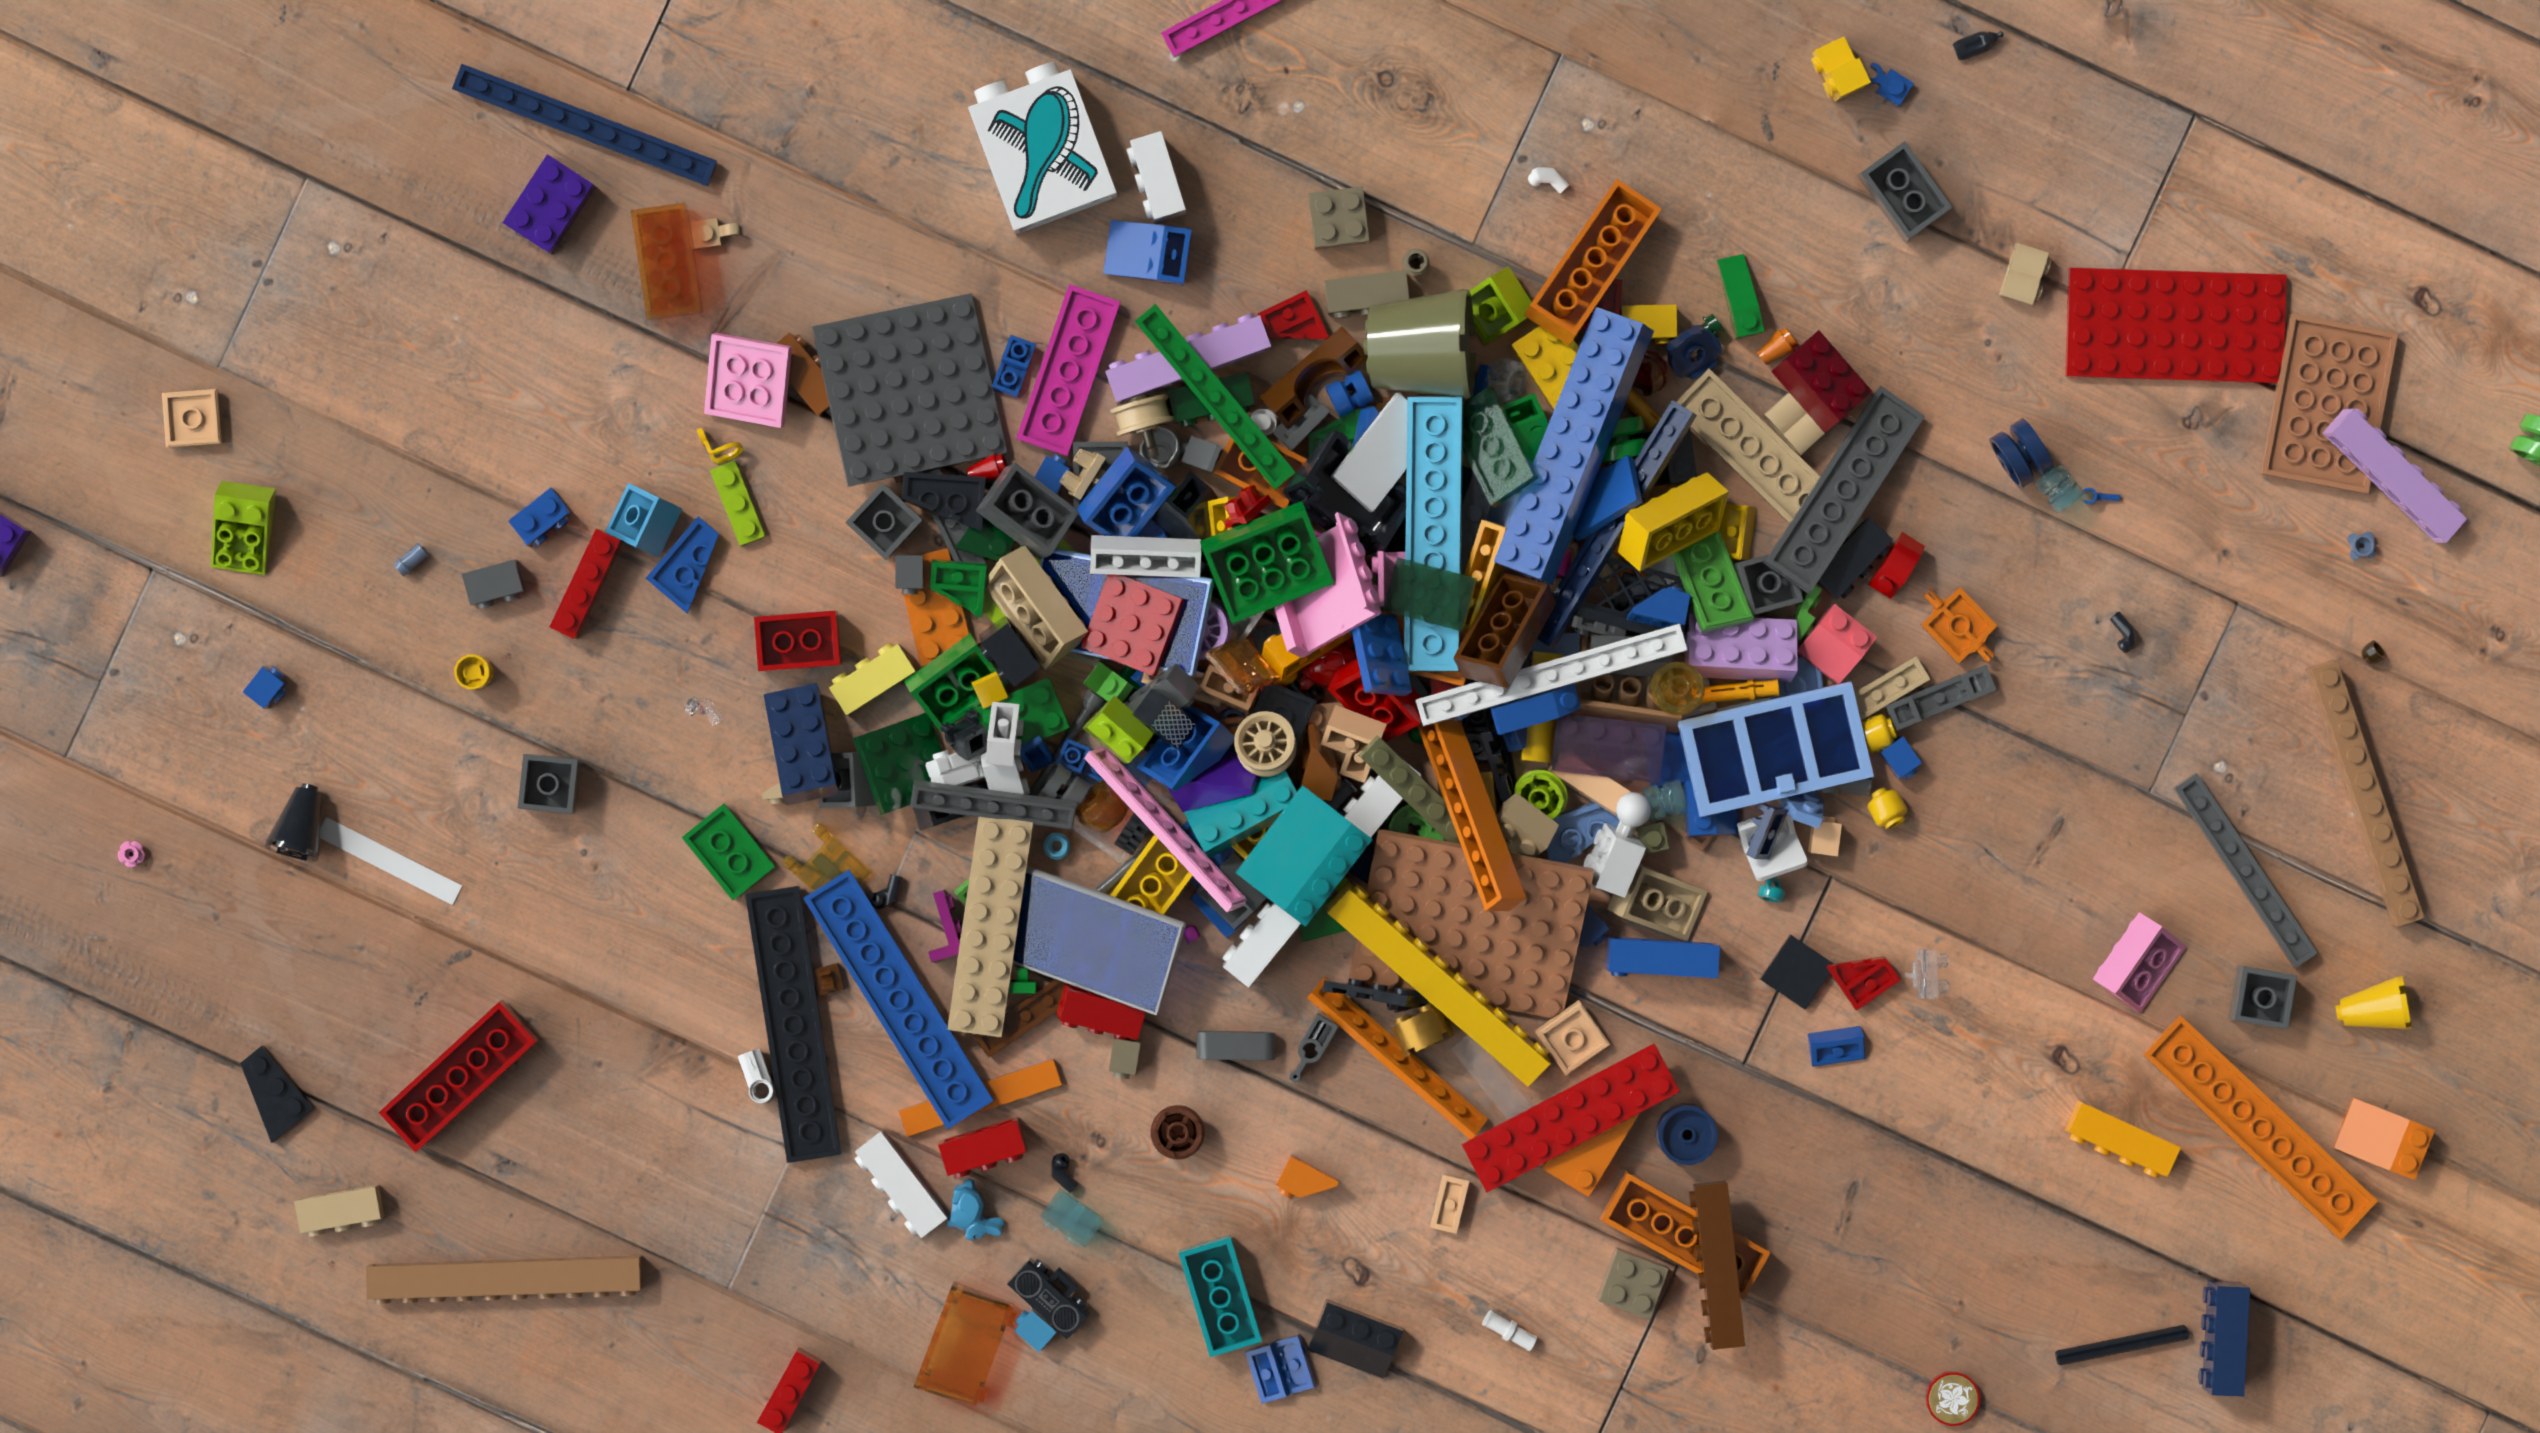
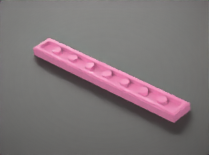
(1166, 829)

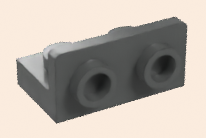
(1303, 426)

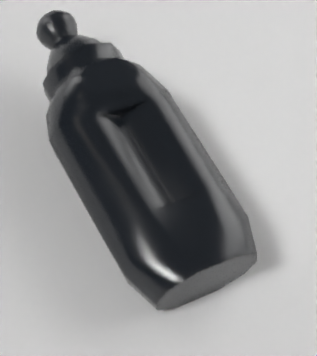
(1975, 44)

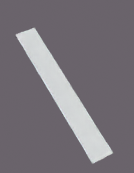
(389, 861)

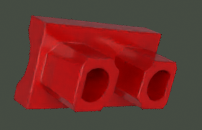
(1246, 506)

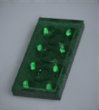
(1494, 448)

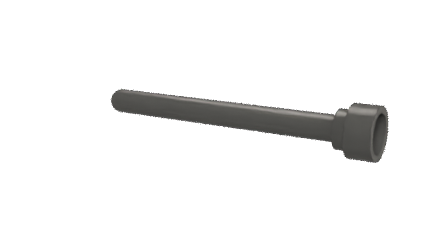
(1091, 704)

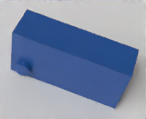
(1661, 957)

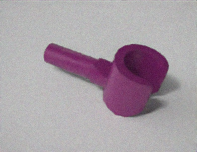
(1191, 933)

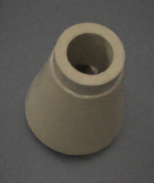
(1419, 255)

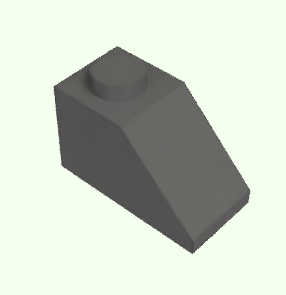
(1200, 454)

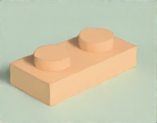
(1449, 1203)

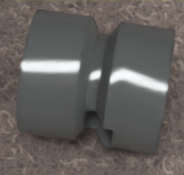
(1075, 788)

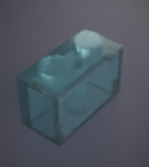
(1071, 1218)

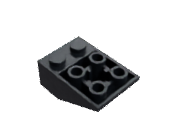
(1186, 511)

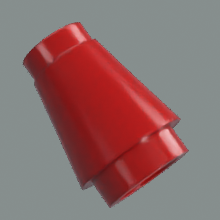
(989, 467)

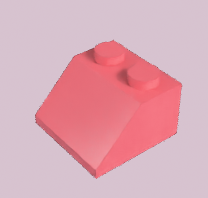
(1836, 644)

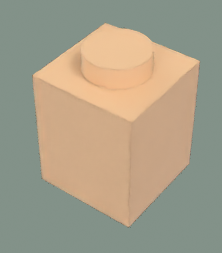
(1826, 838)

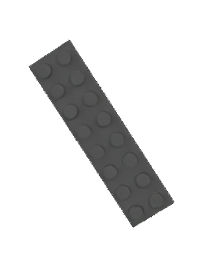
(1844, 489)

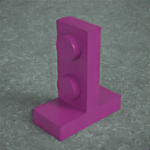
(951, 928)

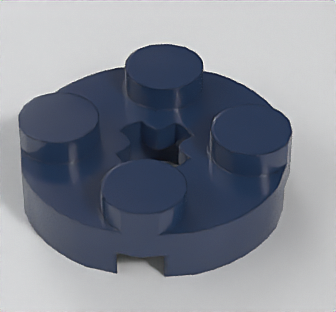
(1684, 344)

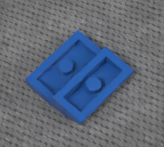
(1280, 1368)

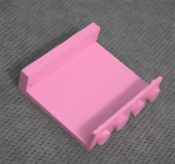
(1335, 609)

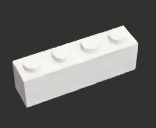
(1145, 556)
(901, 1184)

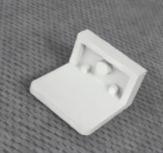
(1785, 856)

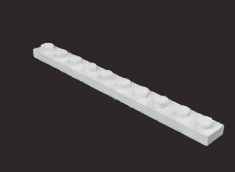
(1553, 675)

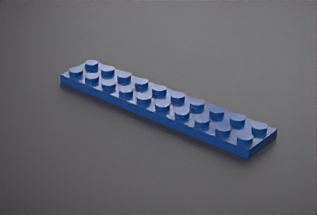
(898, 999)

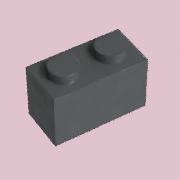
(494, 583)

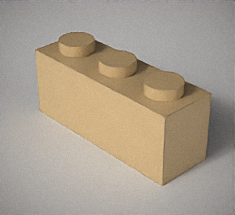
(339, 1210)

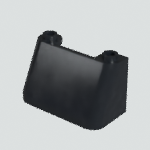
(1325, 497)

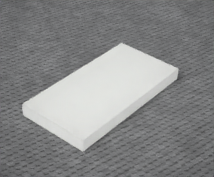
(1377, 457)

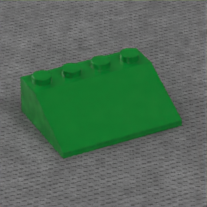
(1266, 562)

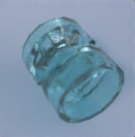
(2059, 488)
(1665, 800)

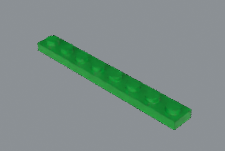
(1214, 396)

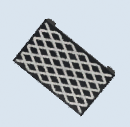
(1164, 719)

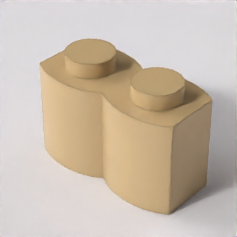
(2024, 274)
(1793, 424)

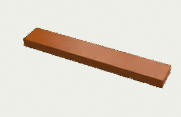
(1002, 1089)

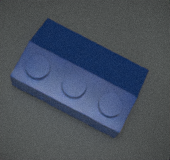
(1125, 496)

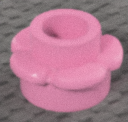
(136, 848)

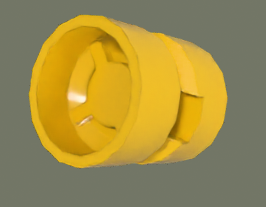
(474, 671)

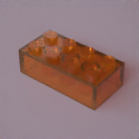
(666, 261)

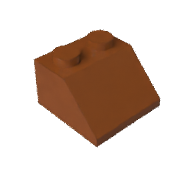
(1317, 765)

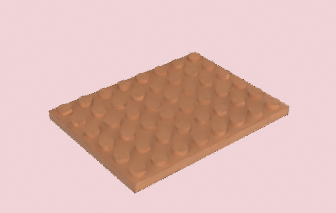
(1512, 956)

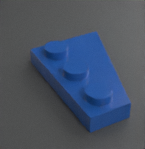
(684, 564)

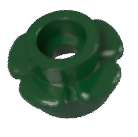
(1713, 325)

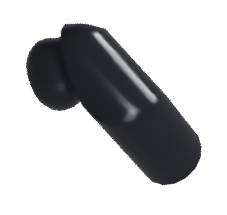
(1316, 693)

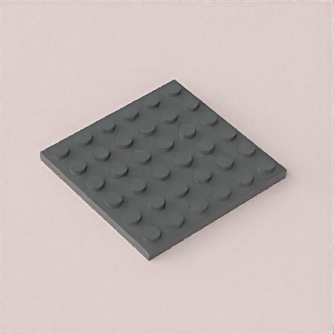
(909, 389)

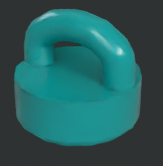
(1770, 893)

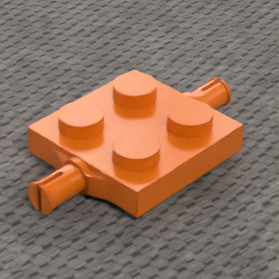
(1958, 625)

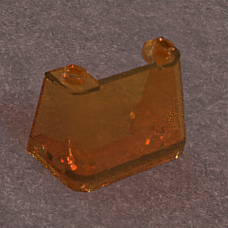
(964, 1345)

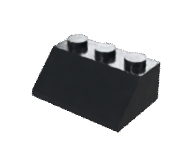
(1355, 1338)

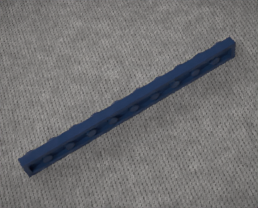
(584, 125)
(1603, 542)

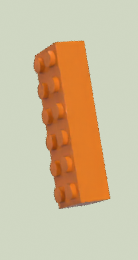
(1592, 262)
(1667, 1228)

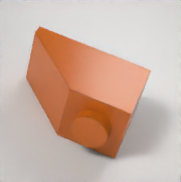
(1303, 1179)

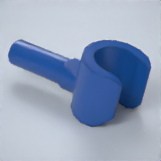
(2100, 496)

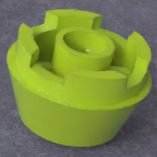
(1543, 791)

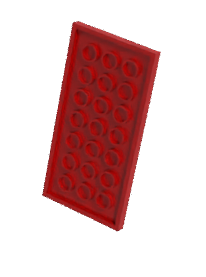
(2175, 325)

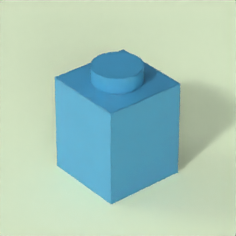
(1034, 1329)

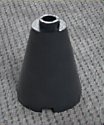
(299, 825)

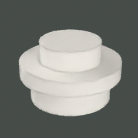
(1264, 420)

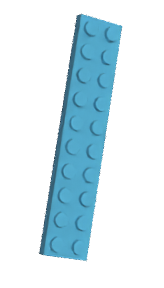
(1433, 516)

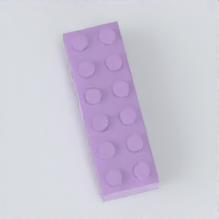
(1216, 349)

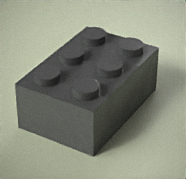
(1904, 191)
(1027, 511)

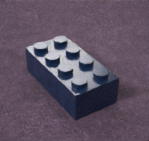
(801, 744)
(2225, 1338)

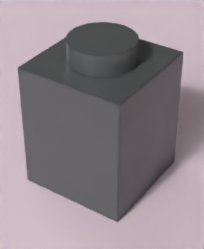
(909, 573)

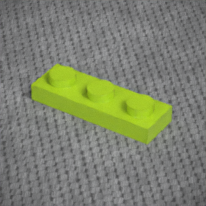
(737, 503)

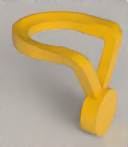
(739, 449)

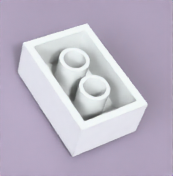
(1156, 177)

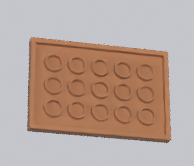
(2321, 373)

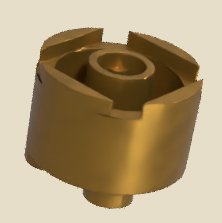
(1421, 1030)

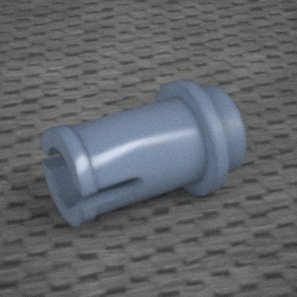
(410, 560)

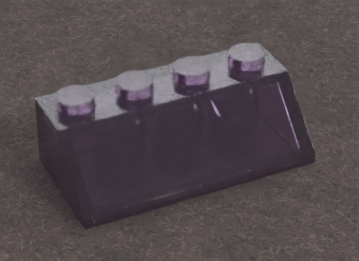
(1609, 748)

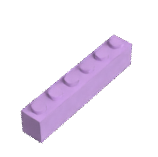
(2395, 475)

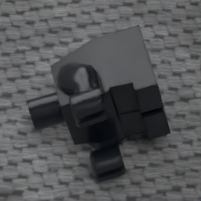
(966, 737)

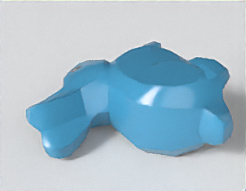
(968, 1212)

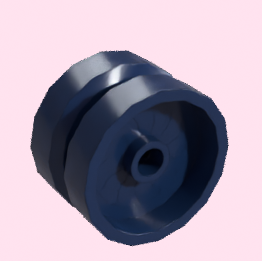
(2021, 453)
(1682, 1118)

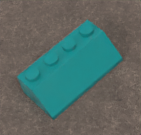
(1236, 819)

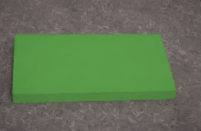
(1712, 584)

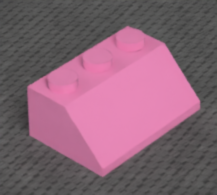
(2139, 962)

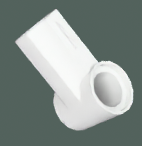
(756, 1072)

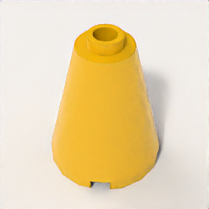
(2377, 1006)

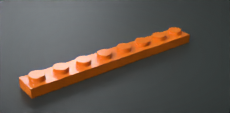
(1388, 1052)

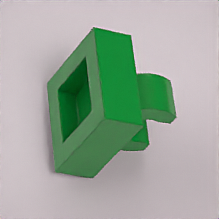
(1022, 984)

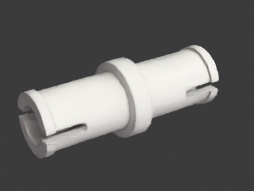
(1509, 1330)

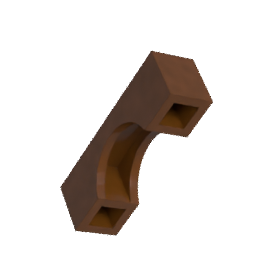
(1334, 356)

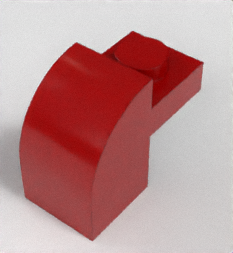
(1897, 565)

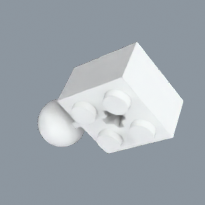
(1617, 848)

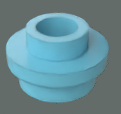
(1047, 846)

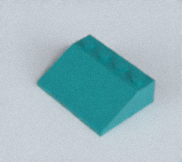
(1304, 855)

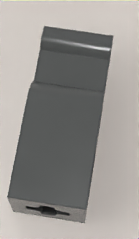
(1320, 1043)

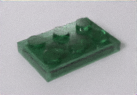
(1430, 594)

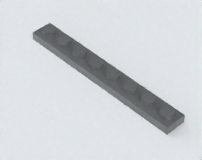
(2245, 870)

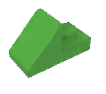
(1107, 683)

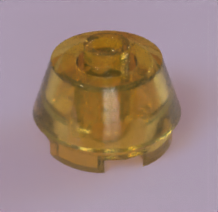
(1677, 688)

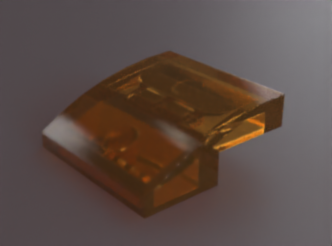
(1242, 666)

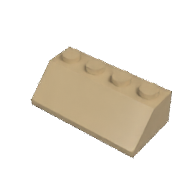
(1035, 607)

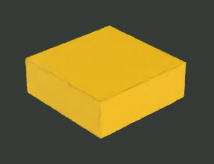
(989, 689)

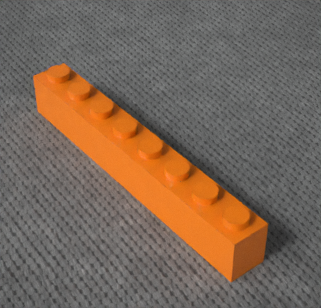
(1472, 815)

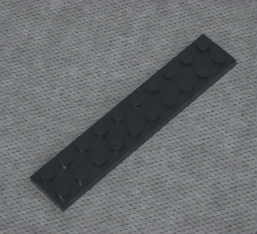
(793, 1024)

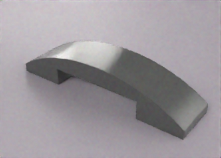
(1940, 697)

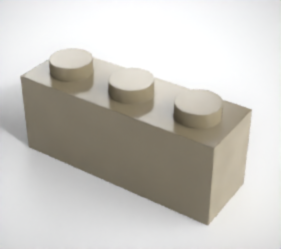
(1361, 292)

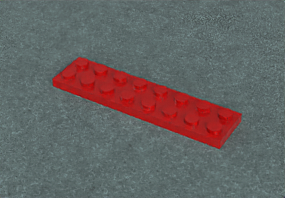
(1570, 1118)

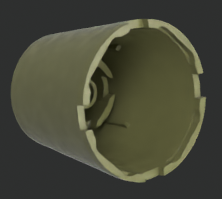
(1423, 345)

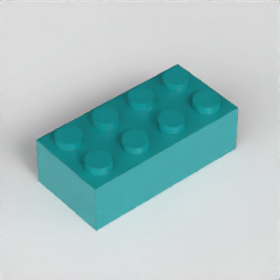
(1220, 1295)

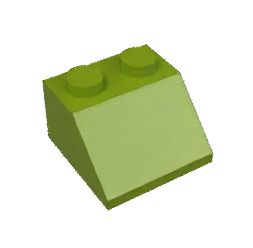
(1498, 305)
(1118, 730)

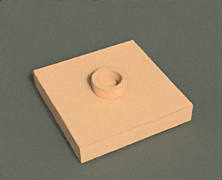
(191, 418)
(1572, 1037)

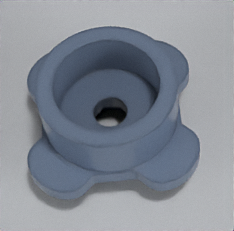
(2368, 549)

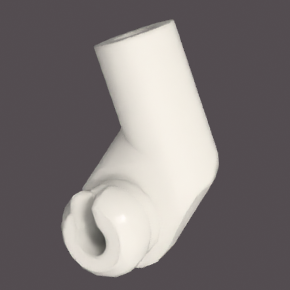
(1547, 175)

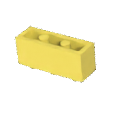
(871, 678)

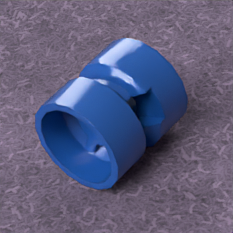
(1340, 397)

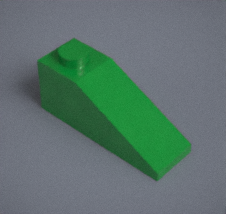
(1740, 297)

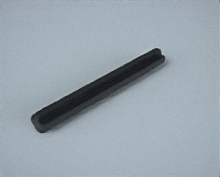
(2121, 1345)

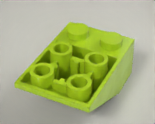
(242, 527)

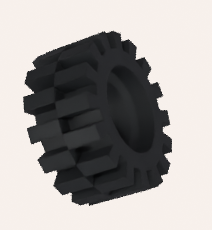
(1132, 834)

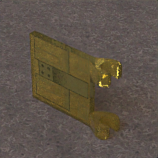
(827, 863)

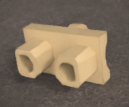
(1078, 484)

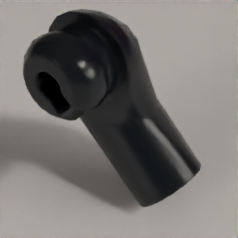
(2127, 631)
(888, 895)
(1060, 1171)

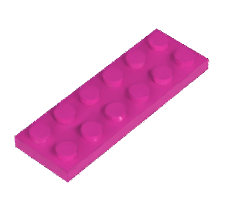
(1068, 370)

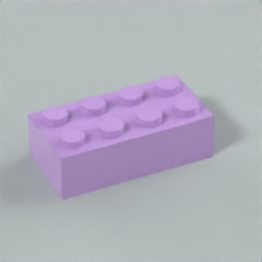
(1746, 651)

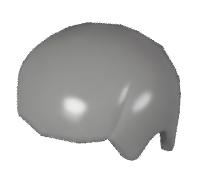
(1168, 449)

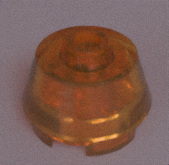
(1102, 808)

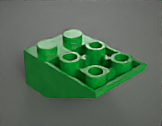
(1528, 423)

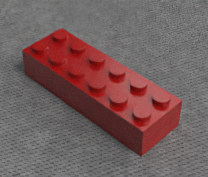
(459, 1076)

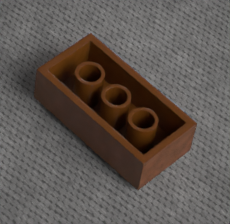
(1505, 630)

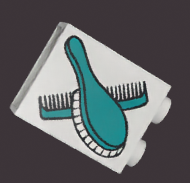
(1041, 148)

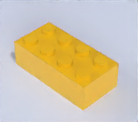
(1546, 361)
(1673, 521)
(1153, 879)

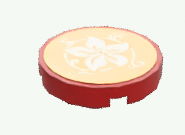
(1952, 1398)

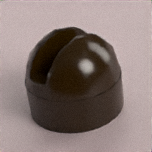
(2374, 652)

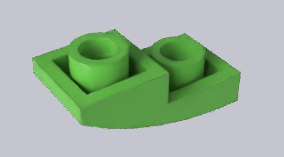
(1803, 618)

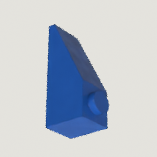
(1535, 709)

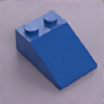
(1197, 753)

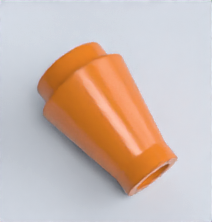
(1777, 346)

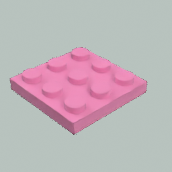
(748, 380)

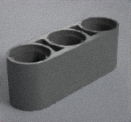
(1235, 1045)

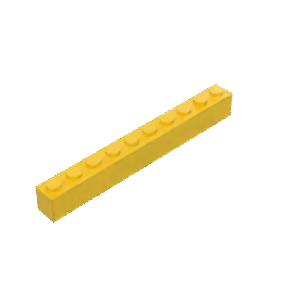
(1438, 984)

